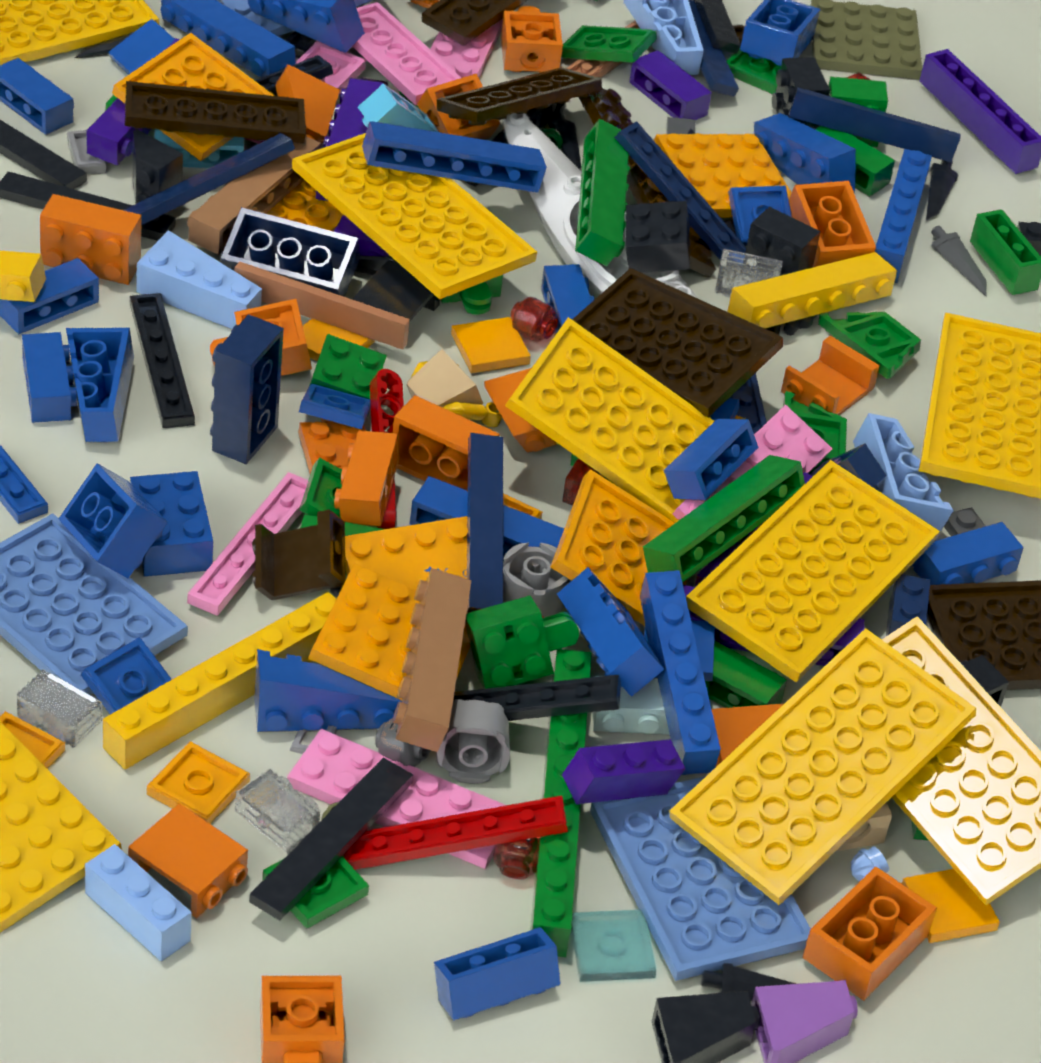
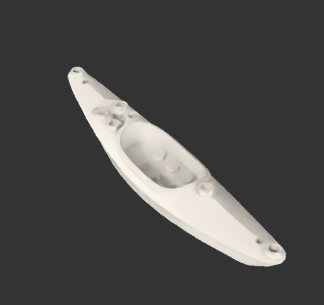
(559, 206)

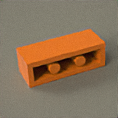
(368, 478)

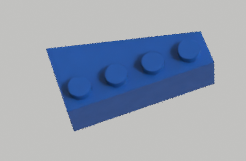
(326, 21)
(804, 152)
(102, 376)
(610, 632)
(312, 697)

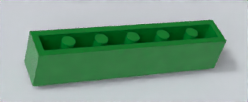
(602, 195)
(725, 517)

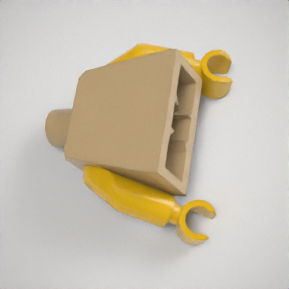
(449, 387)

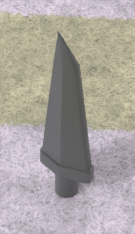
(956, 254)

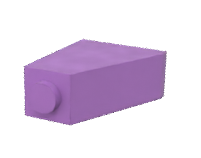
(802, 1018)

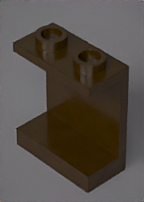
(300, 558)

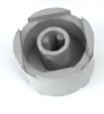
(529, 573)
(475, 741)

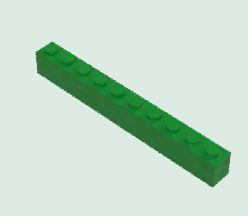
(558, 852)

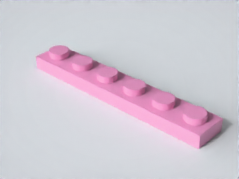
(238, 560)

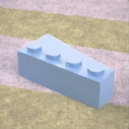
(674, 30)
(195, 281)
(903, 480)

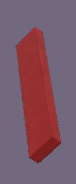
(458, 832)

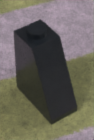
(703, 1026)

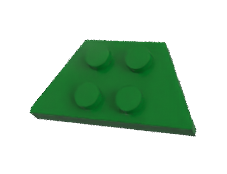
(875, 337)
(827, 425)

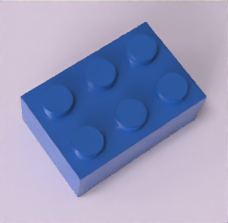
(779, 30)
(112, 521)
(187, 536)

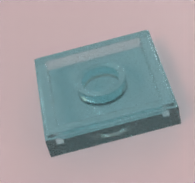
(612, 945)

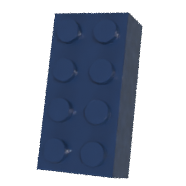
(293, 250)
(246, 388)

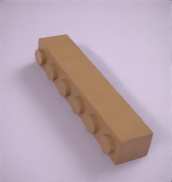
(255, 191)
(433, 660)

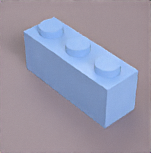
(138, 902)

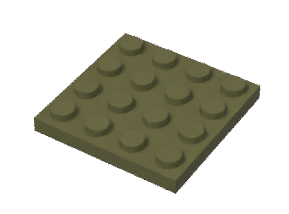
(867, 39)

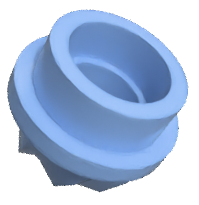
(866, 860)

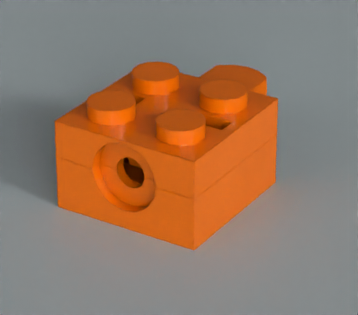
(531, 40)
(441, 120)
(286, 315)
(302, 1019)

